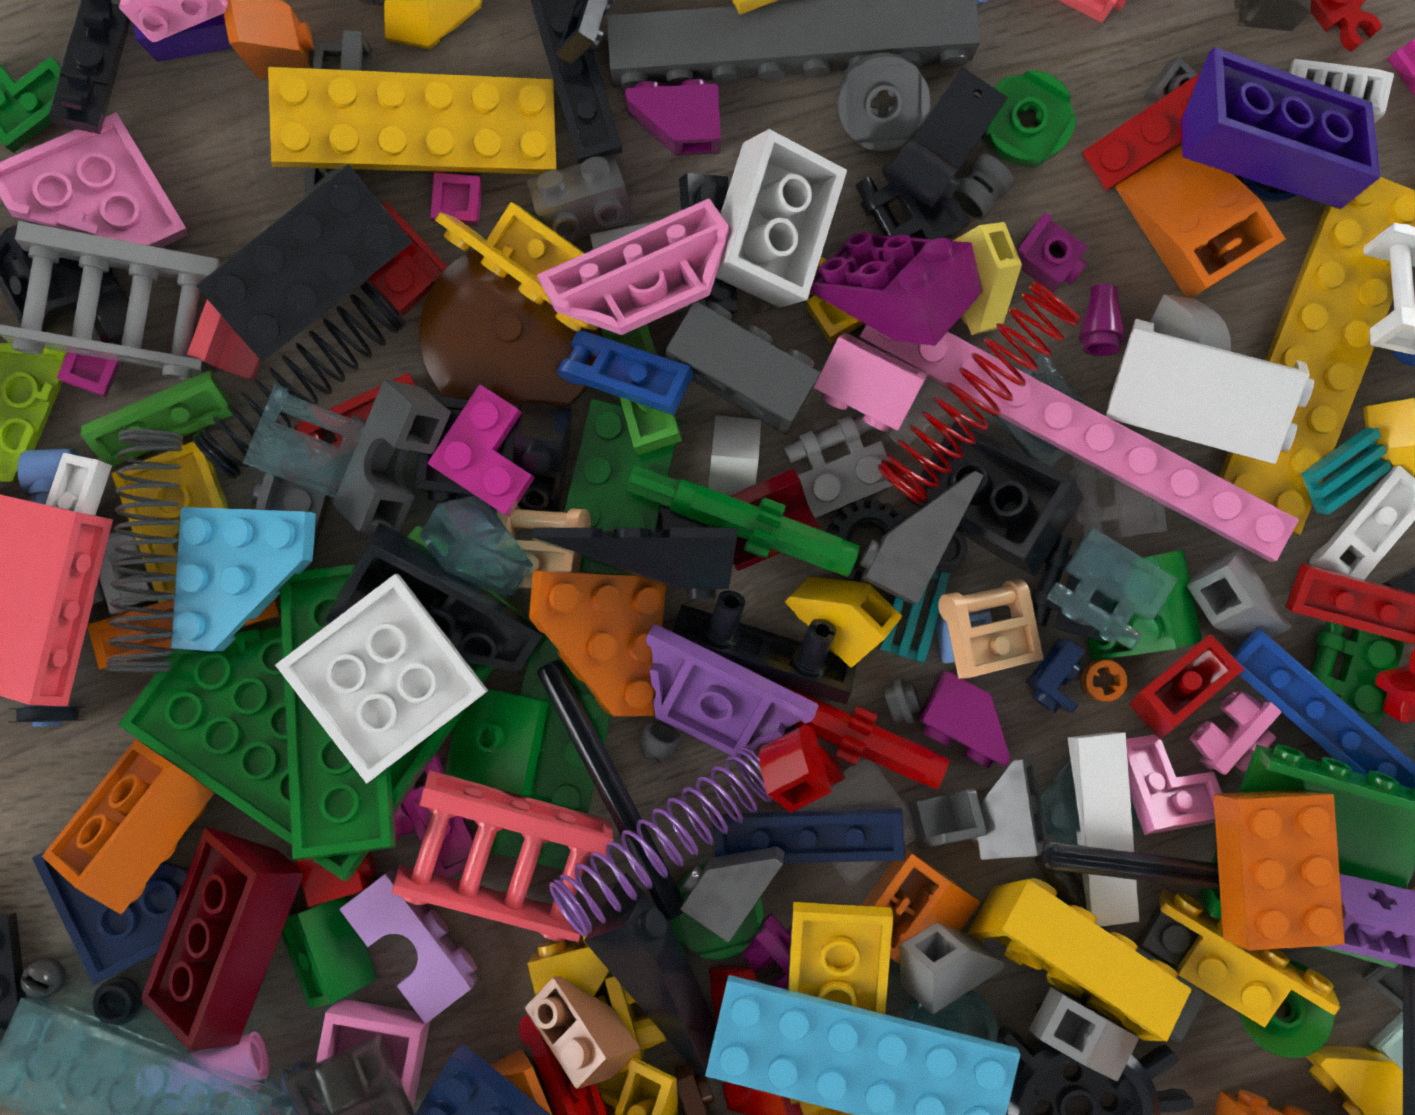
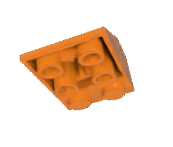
(1198, 219)

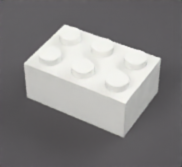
(778, 218)

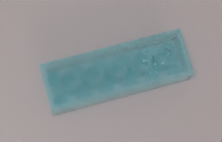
(78, 1065)

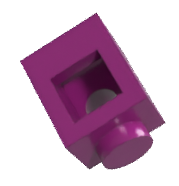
(1038, 261)

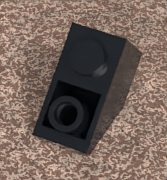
(543, 452)

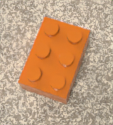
(1278, 869)

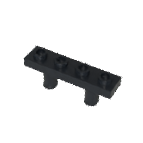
(786, 661)

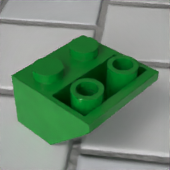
(1174, 624)

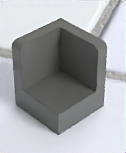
(947, 819)

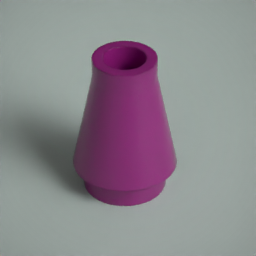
(1103, 323)

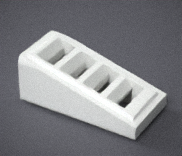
(1360, 79)

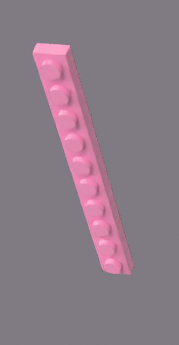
(1105, 445)

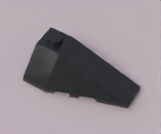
(674, 557)

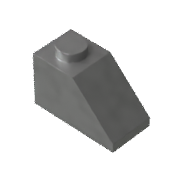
(1013, 814)
(729, 888)

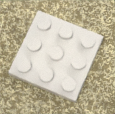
(381, 677)

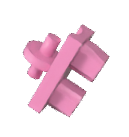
(1239, 741)

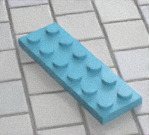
(854, 1056)

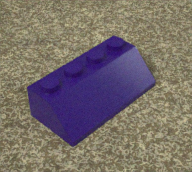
(1280, 130)

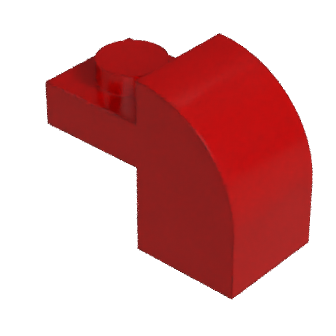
(798, 769)

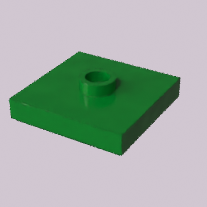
(498, 741)

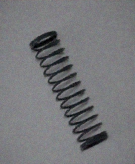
(226, 462)

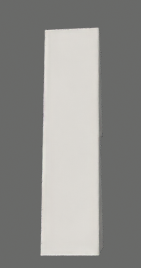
(1105, 820)

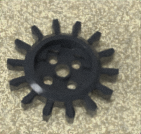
(1042, 1078)

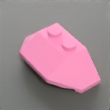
(642, 271)

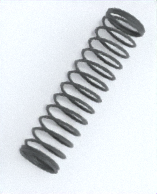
(144, 440)

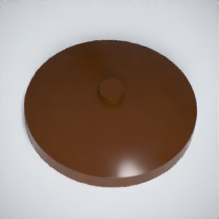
(494, 336)

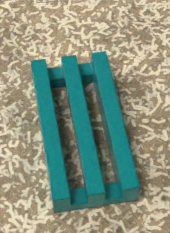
(1349, 478)
(928, 627)

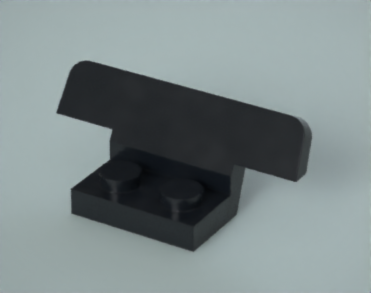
(63, 289)

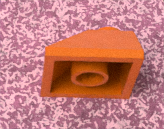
(268, 35)

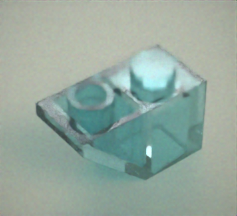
(476, 545)

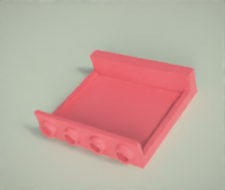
(46, 596)

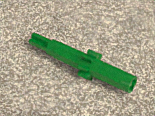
(760, 526)

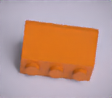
(127, 827)

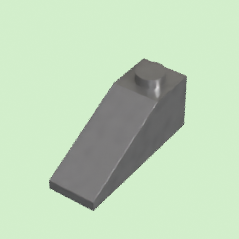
(912, 550)

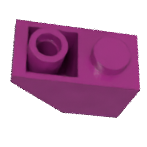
(678, 116)
(966, 715)

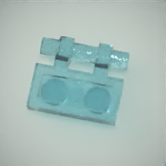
(1118, 574)

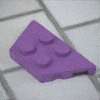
(718, 697)

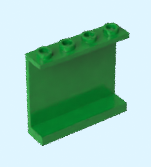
(1370, 813)

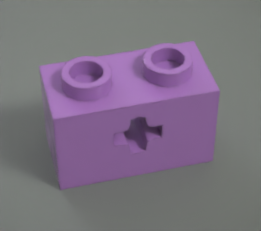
(1378, 920)

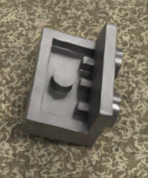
(582, 198)

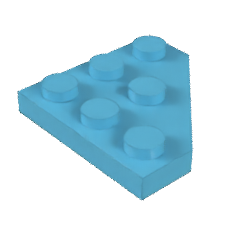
(233, 569)

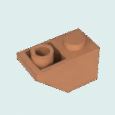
(581, 1032)

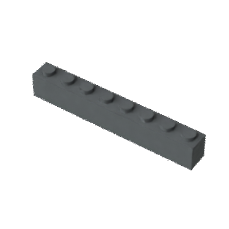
(786, 39)

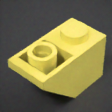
(998, 273)

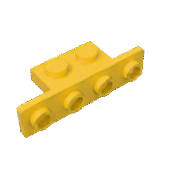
(520, 248)
(1243, 979)

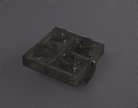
(350, 1083)

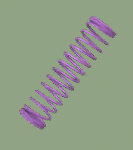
(570, 905)

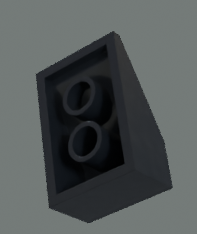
(1017, 505)

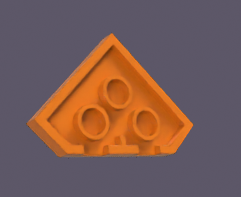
(602, 632)

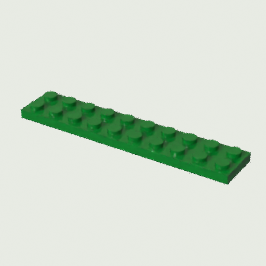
(599, 486)

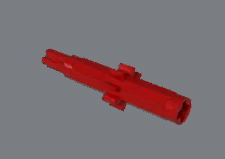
(860, 737)

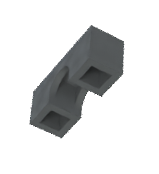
(373, 484)

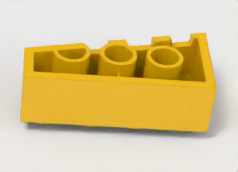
(1082, 957)

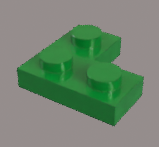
(26, 103)

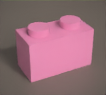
(869, 382)

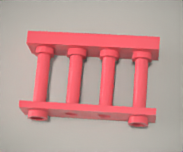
(493, 811)

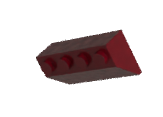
(220, 939)

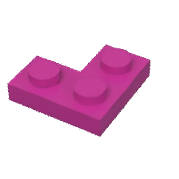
(471, 456)

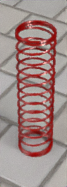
(904, 478)

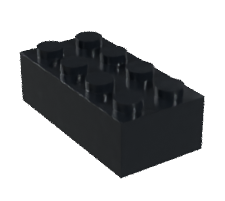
(304, 263)

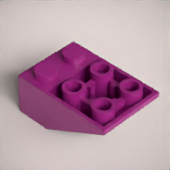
(901, 284)

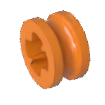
(1109, 667)

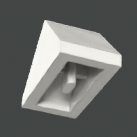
(734, 454)

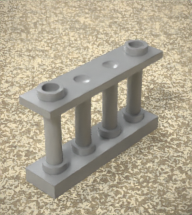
(95, 256)

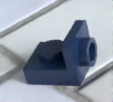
(1056, 668)

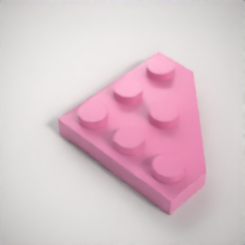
(91, 187)

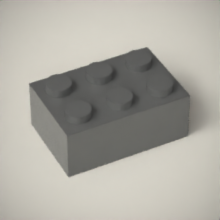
(743, 365)

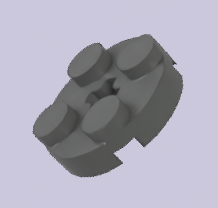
(863, 82)

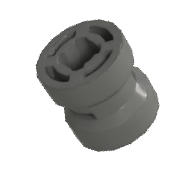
(983, 185)

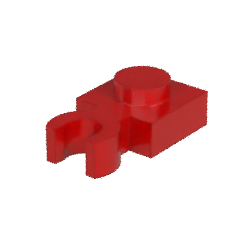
(1347, 17)

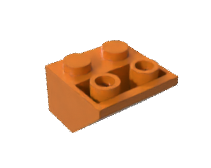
(919, 899)

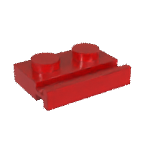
(410, 272)

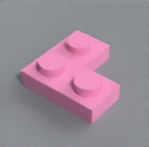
(1161, 798)

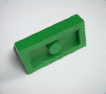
(326, 953)

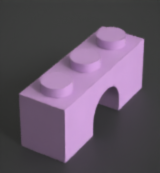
(441, 969)

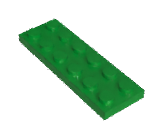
(329, 800)

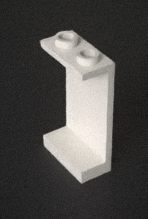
(1208, 394)

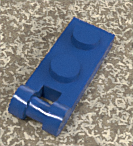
(626, 372)

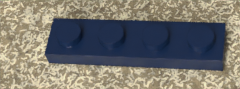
(817, 835)

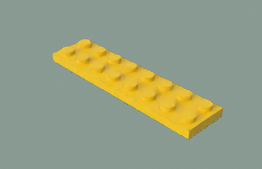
(1328, 328)

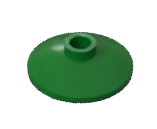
(1298, 1033)

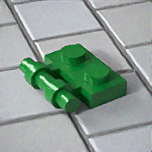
(1363, 659)

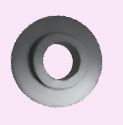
(903, 701)

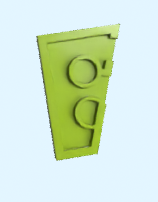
(26, 400)

